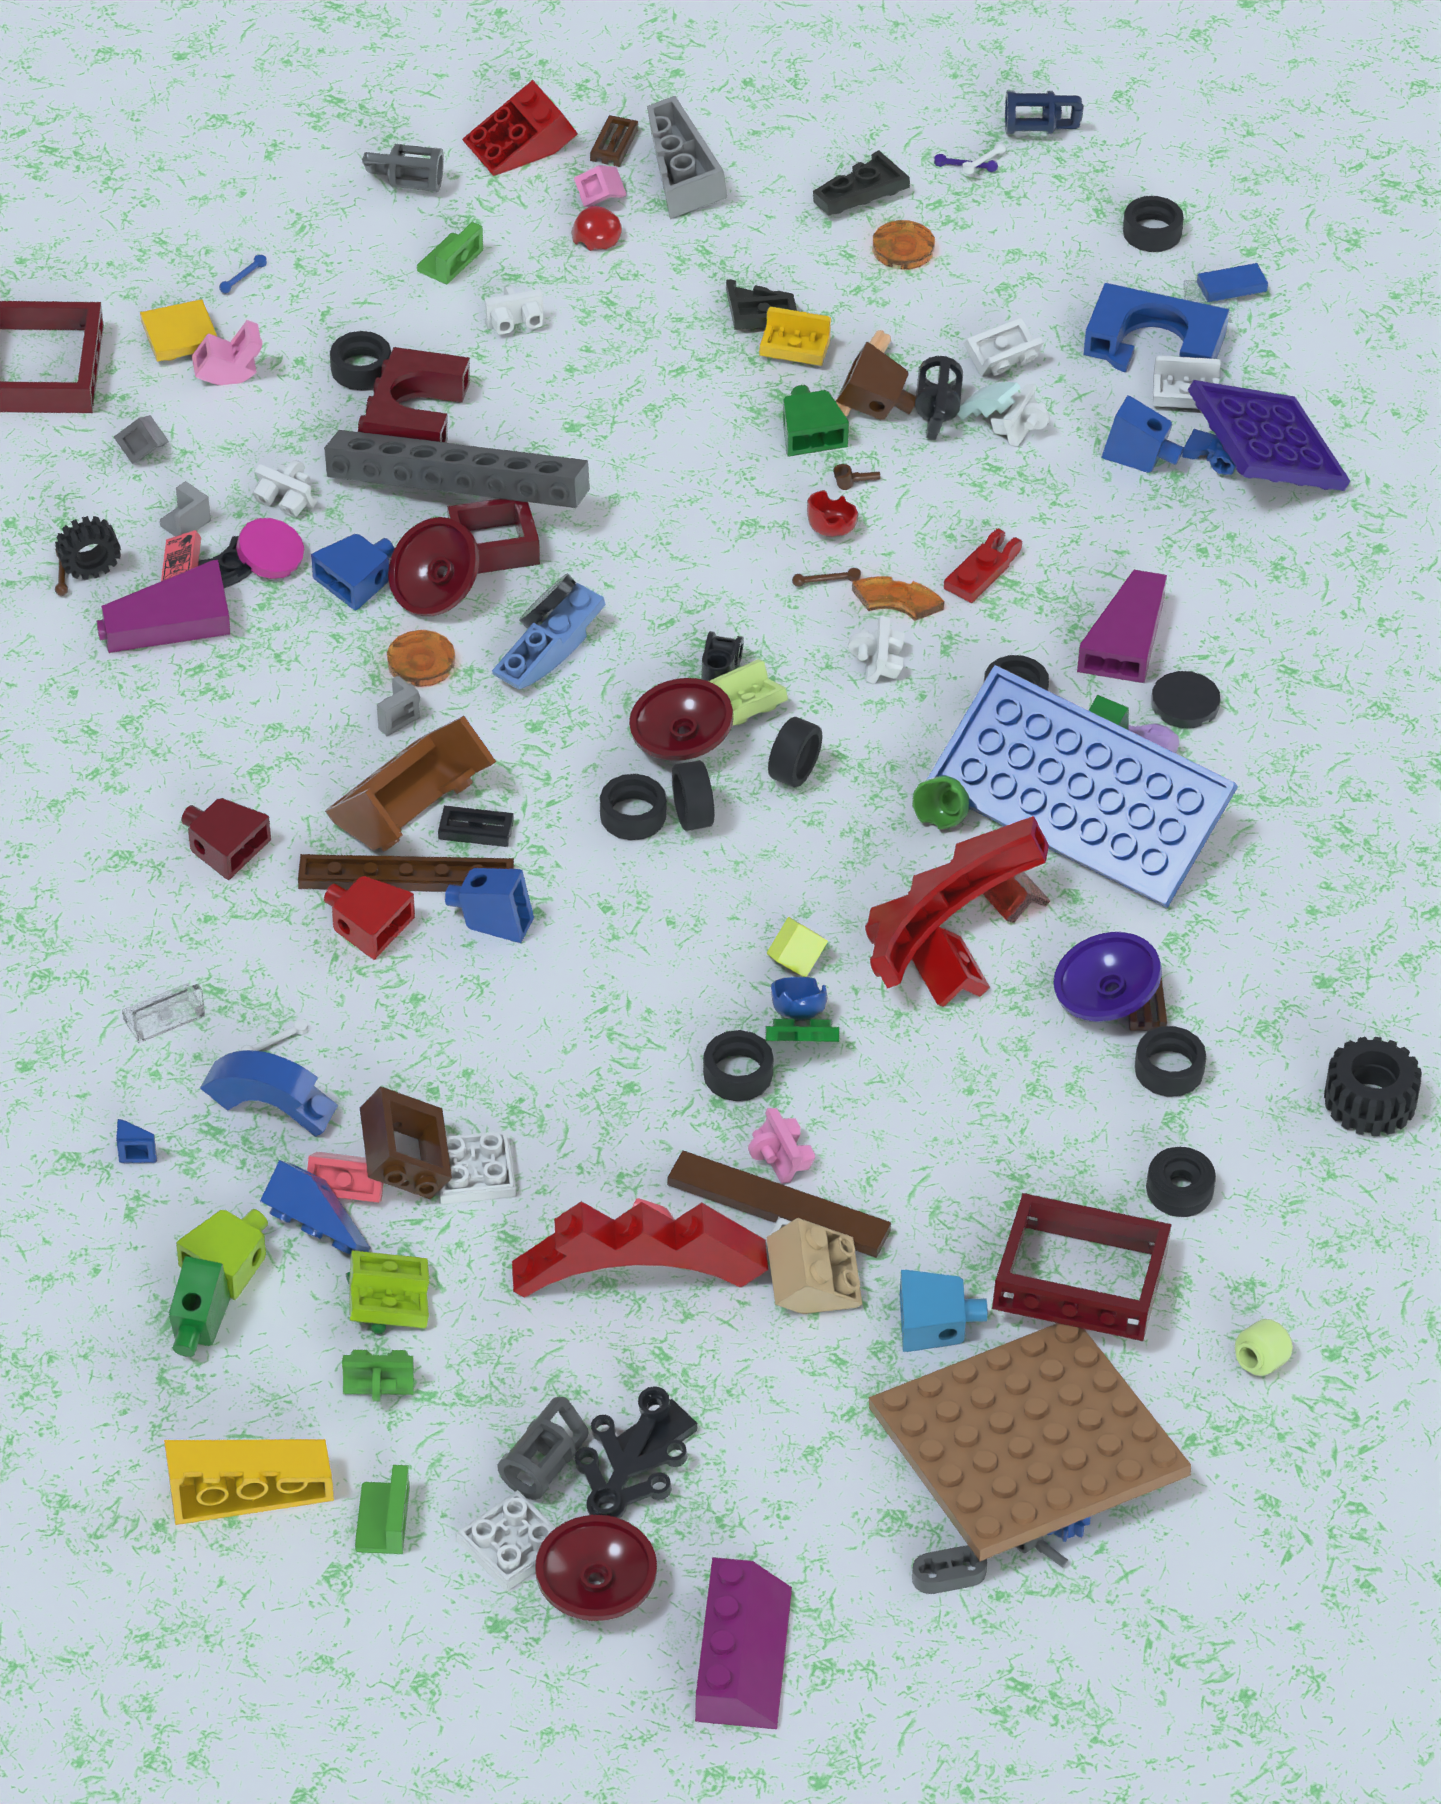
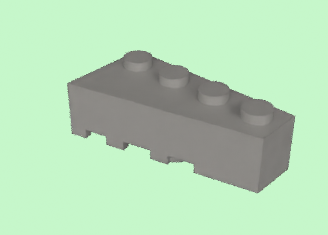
(685, 162)

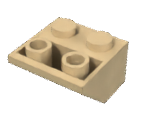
(813, 1268)

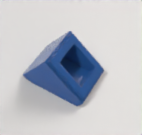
(135, 1144)

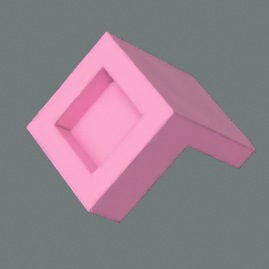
(599, 185)

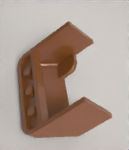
(411, 783)

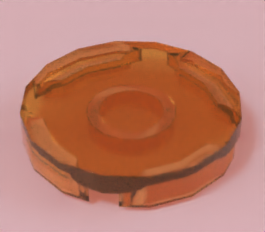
(903, 244)
(421, 657)

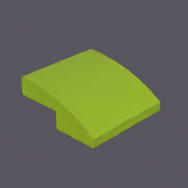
(388, 1289)

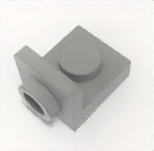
(399, 708)

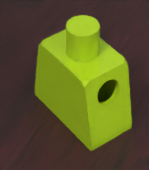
(228, 1241)

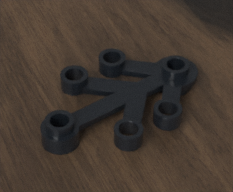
(629, 1462)

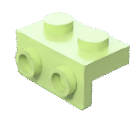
(750, 690)

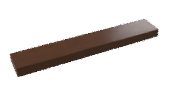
(404, 872)
(774, 1200)

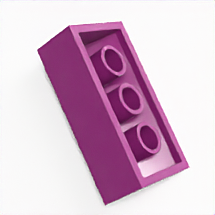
(742, 1646)

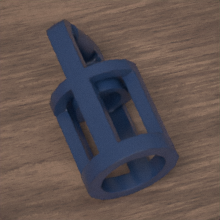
(1051, 111)

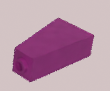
(168, 612)
(1126, 630)

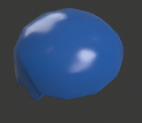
(798, 998)

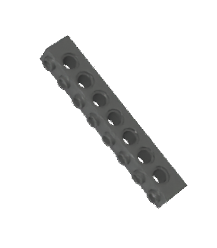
(457, 468)

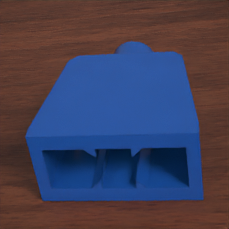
(1140, 438)
(353, 568)
(494, 902)

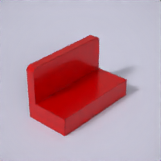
(948, 967)

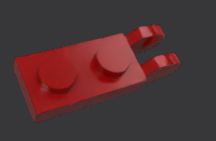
(982, 567)

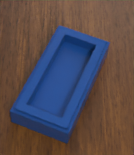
(1232, 282)

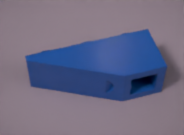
(311, 1201)

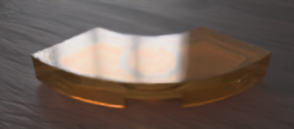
(884, 593)

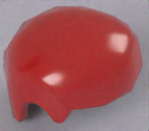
(596, 228)
(831, 516)

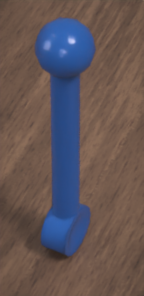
(259, 261)

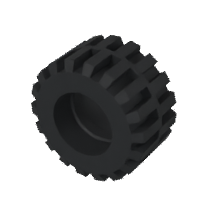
(1367, 1107)

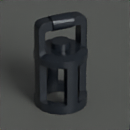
(941, 400)

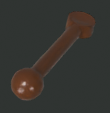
(853, 575)
(61, 588)

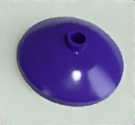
(1107, 976)

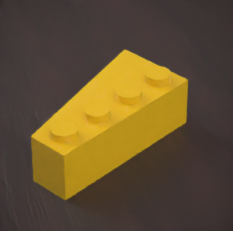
(245, 1476)

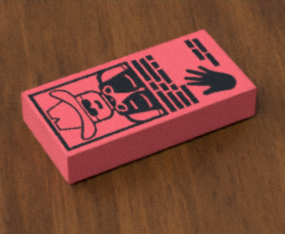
(181, 554)

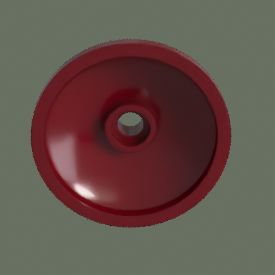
(424, 557)
(681, 719)
(592, 1551)

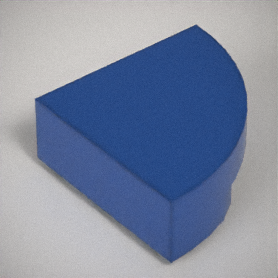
(1123, 355)
(1197, 444)

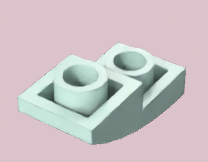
(989, 399)

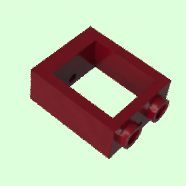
(495, 513)

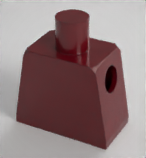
(226, 834)

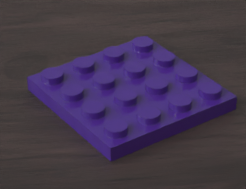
(1268, 436)

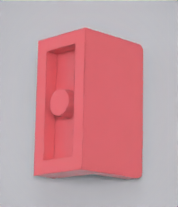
(346, 1176)

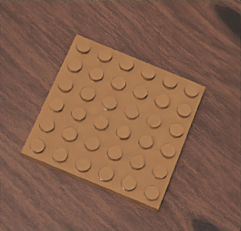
(1028, 1438)

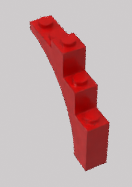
(936, 894)
(644, 1237)

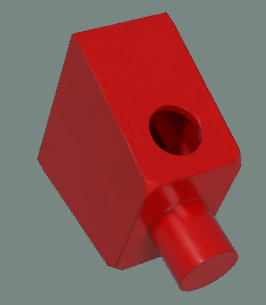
(370, 913)

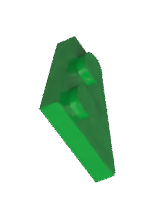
(818, 1031)

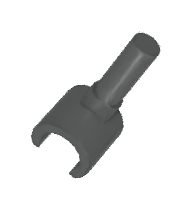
(1044, 1548)

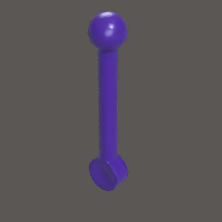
(941, 160)

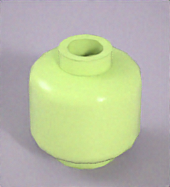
(1263, 1347)

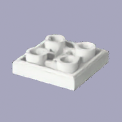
(479, 1168)
(507, 1539)

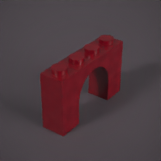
(410, 376)

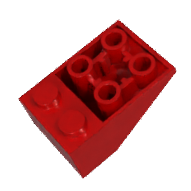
(520, 131)

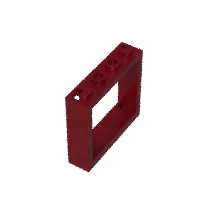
(55, 396)
(1073, 1304)

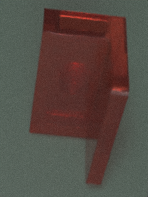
(1014, 896)

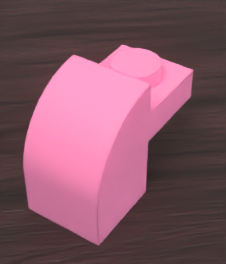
(227, 361)

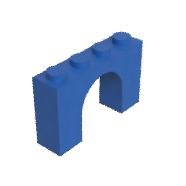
(1129, 309)

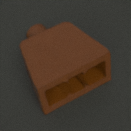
(876, 385)

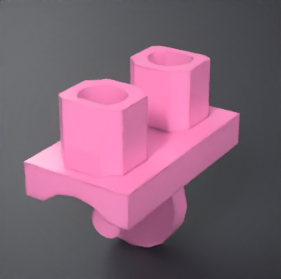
(777, 1145)

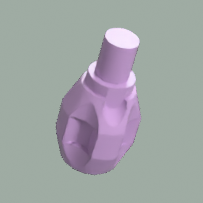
(1158, 734)

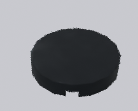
(548, 600)
(1185, 699)

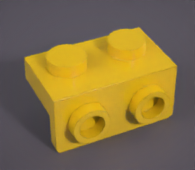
(796, 336)

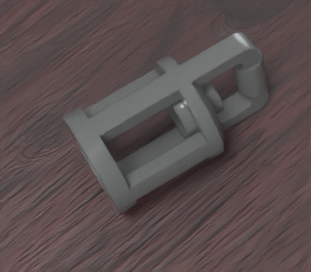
(398, 165)
(550, 1441)

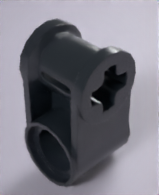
(721, 655)

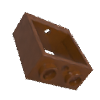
(390, 1112)

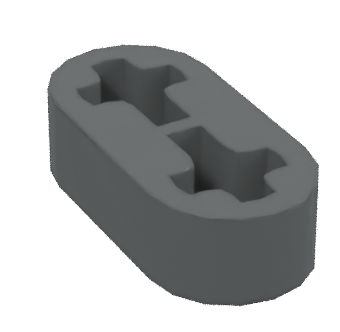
(949, 1570)

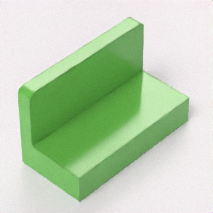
(453, 254)
(383, 1514)

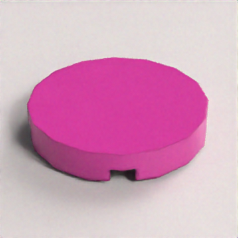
(270, 548)

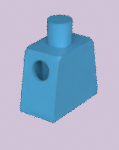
(935, 1310)

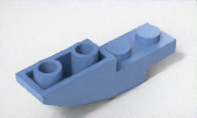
(553, 641)

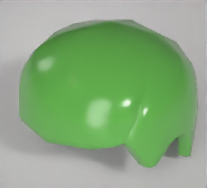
(941, 802)

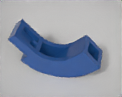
(271, 1080)

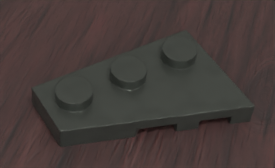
(864, 184)

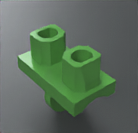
(378, 1373)

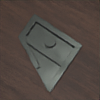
(751, 306)

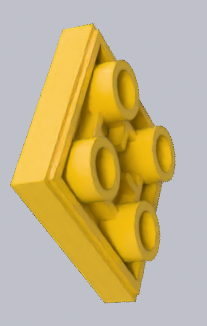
(176, 329)

